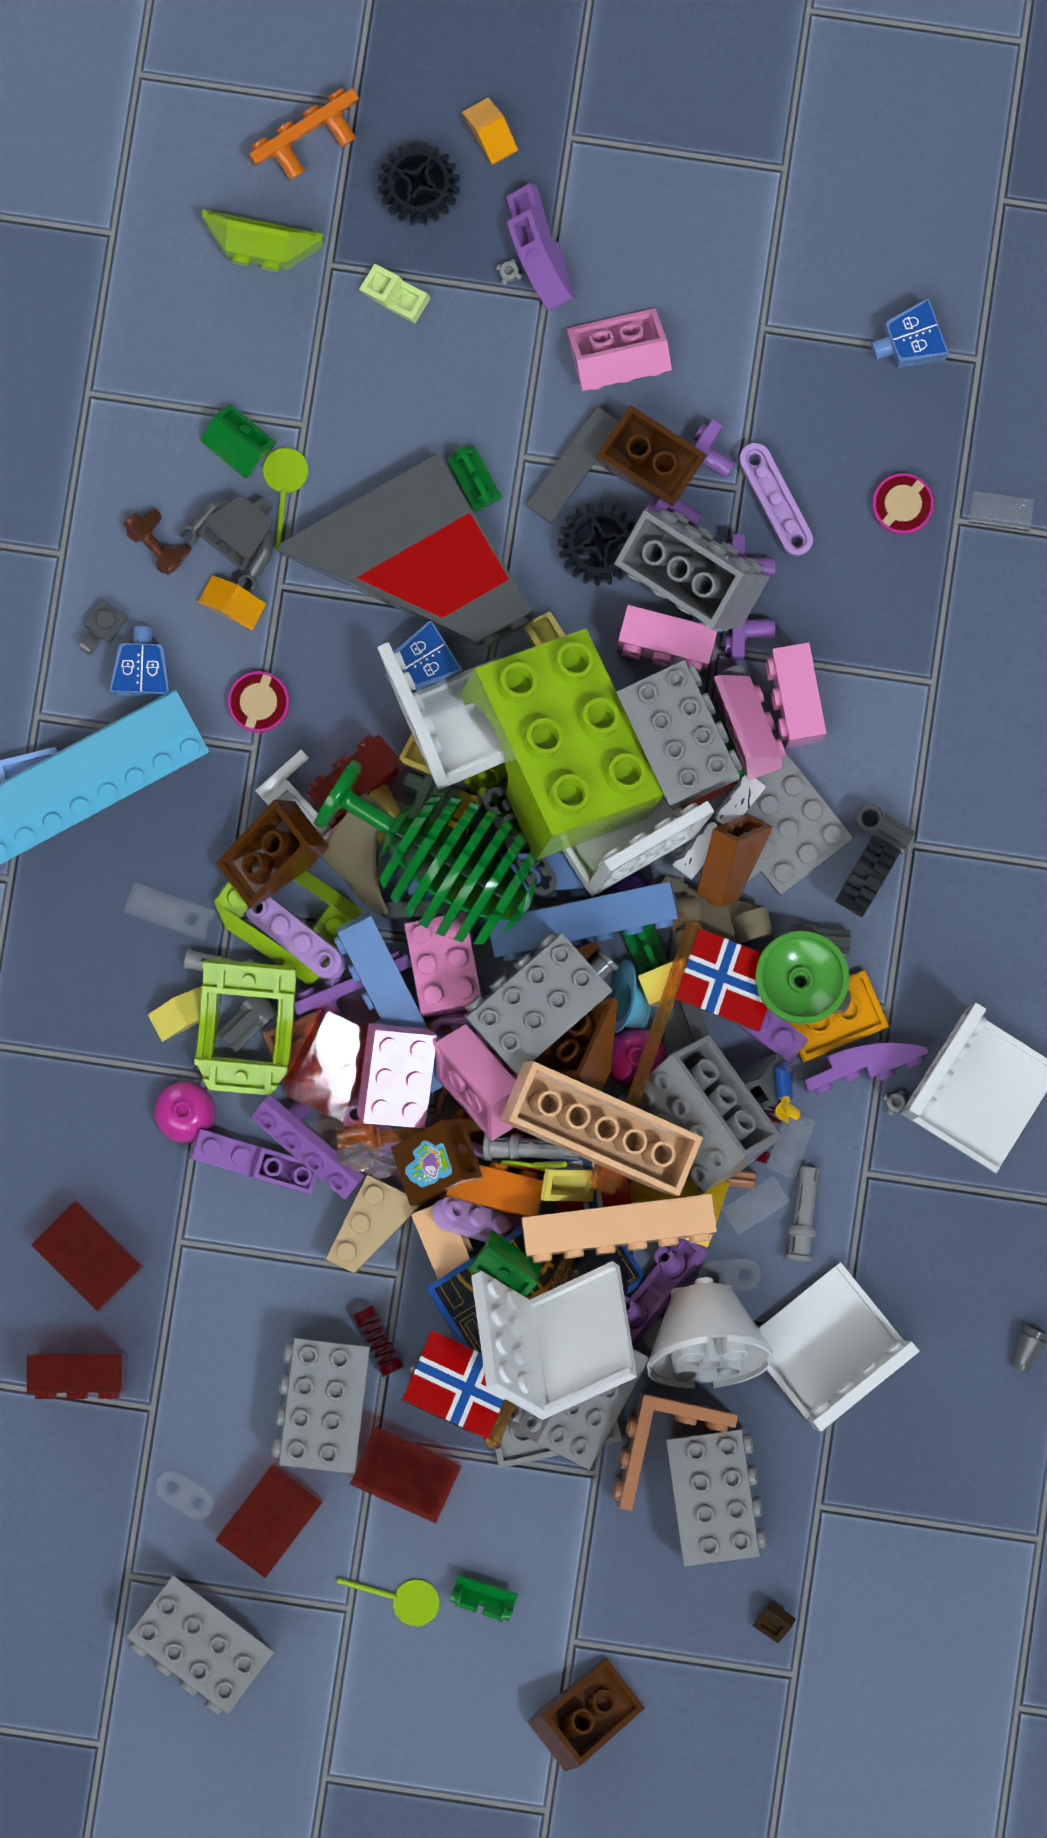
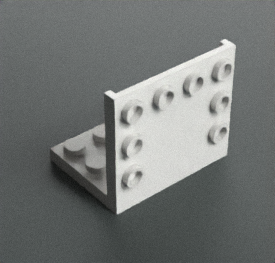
(450, 735)
(626, 850)
(979, 1090)
(556, 1345)
(832, 1347)

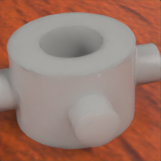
(509, 271)
(894, 1102)

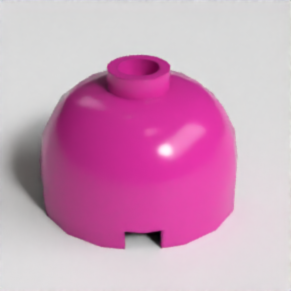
(627, 1053)
(183, 1111)

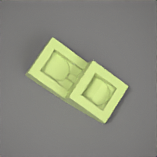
(394, 293)

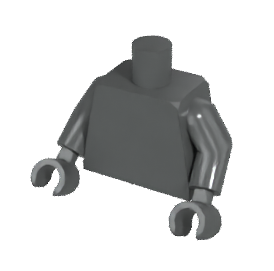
(237, 532)

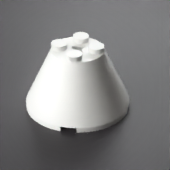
(707, 1339)

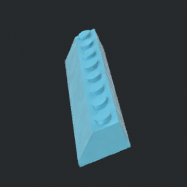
(96, 773)

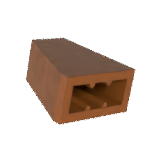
(731, 859)

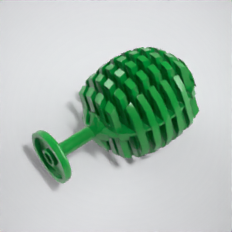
(443, 859)

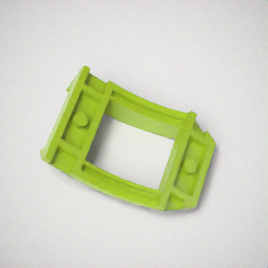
(337, 912)
(252, 981)

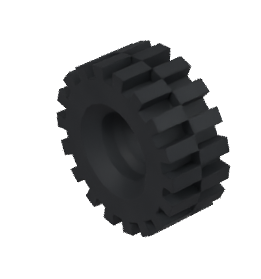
(868, 876)

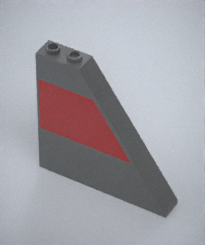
(418, 552)

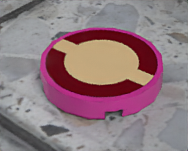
(902, 504)
(258, 702)

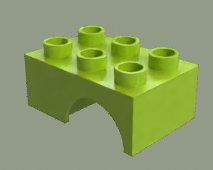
(564, 743)

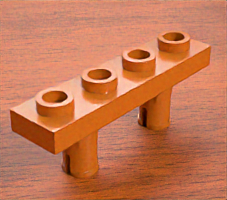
(313, 118)

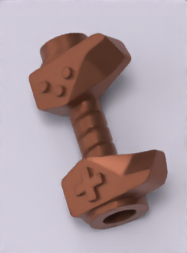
(141, 529)

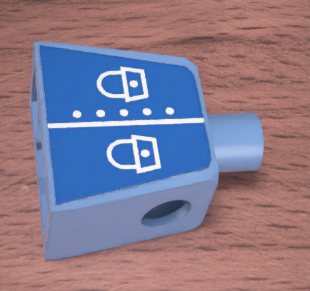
(912, 338)
(427, 658)
(140, 667)

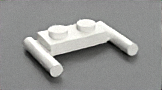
(280, 788)

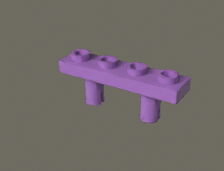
(715, 460)
(752, 627)
(338, 987)
(290, 1132)
(654, 1294)

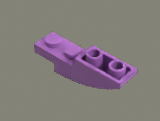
(535, 248)
(778, 1036)
(876, 1060)
(252, 1161)

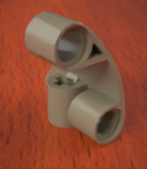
(354, 858)
(735, 921)

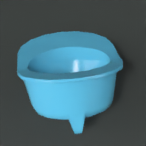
(632, 1006)

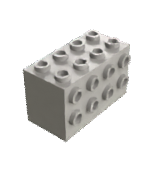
(692, 569)
(680, 734)
(536, 1001)
(707, 1097)
(320, 1405)
(581, 1429)
(716, 1496)
(199, 1646)

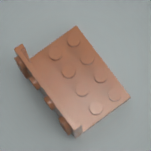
(638, 1431)

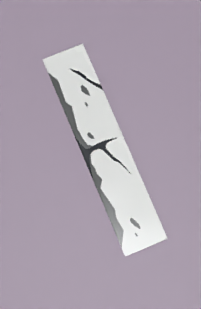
(732, 807)

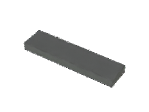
(572, 466)

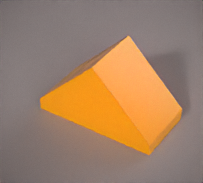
(490, 130)
(232, 602)

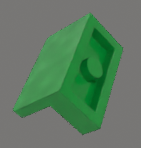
(237, 440)
(506, 1264)

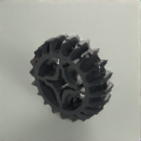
(407, 178)
(585, 549)

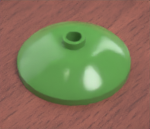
(814, 960)

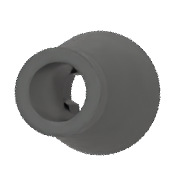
(1029, 1346)

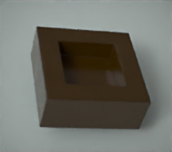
(774, 1622)

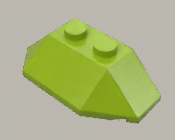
(261, 242)

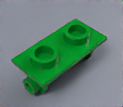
(474, 478)
(646, 949)
(472, 1593)

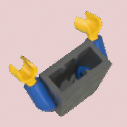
(770, 1082)

